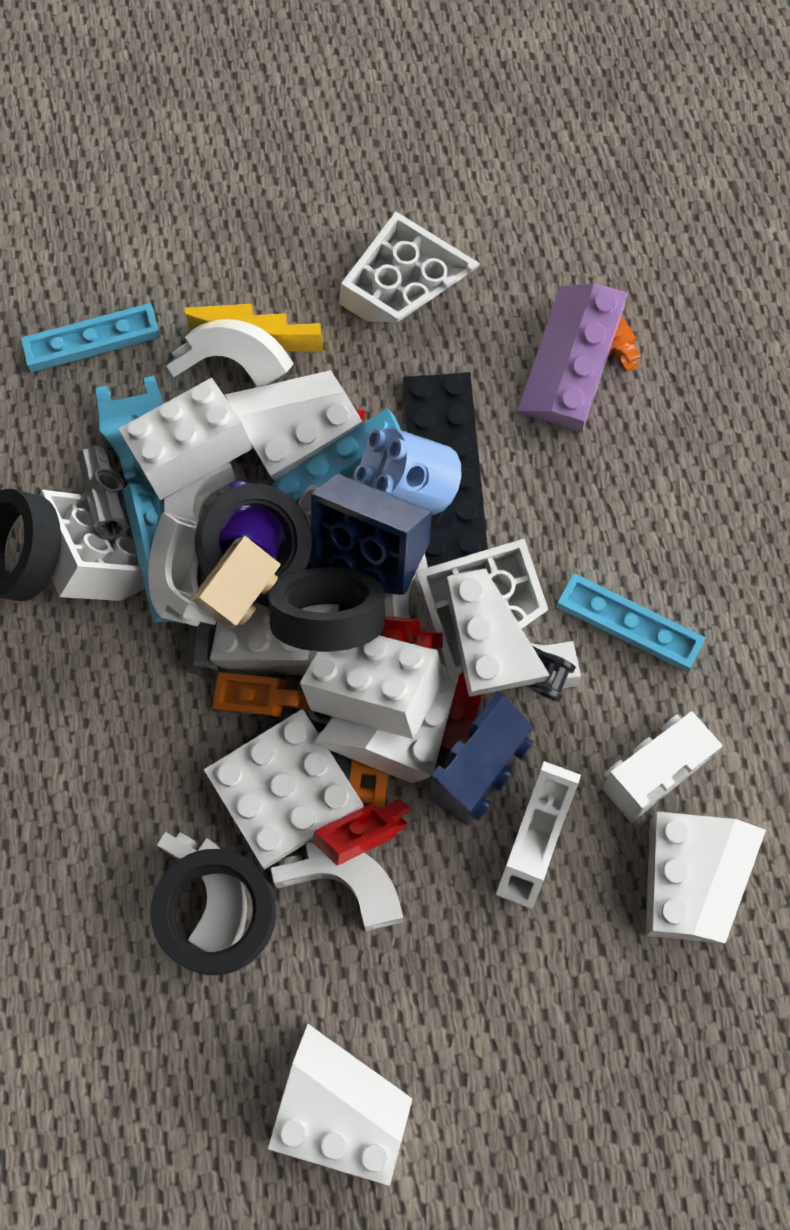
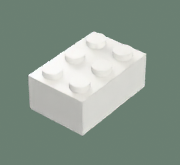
(186, 438)
(375, 684)

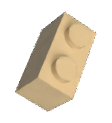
(236, 583)

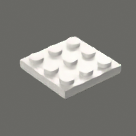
(282, 788)

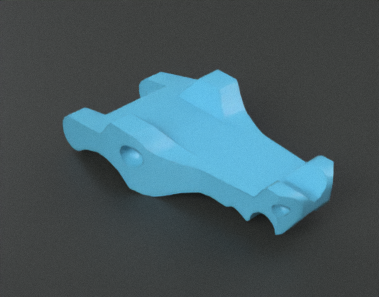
(121, 412)

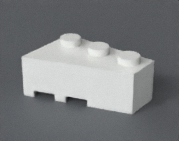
(488, 636)
(659, 765)

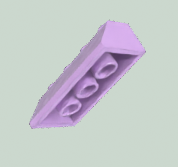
(573, 354)

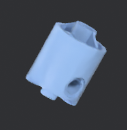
(410, 468)

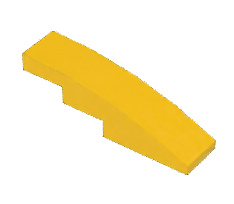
(291, 337)

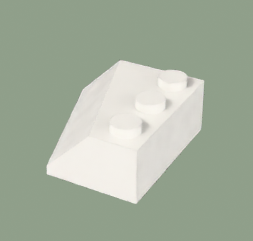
(402, 272)

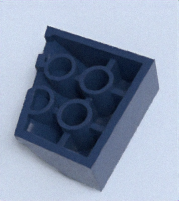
(368, 532)
(482, 761)

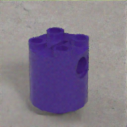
(255, 524)

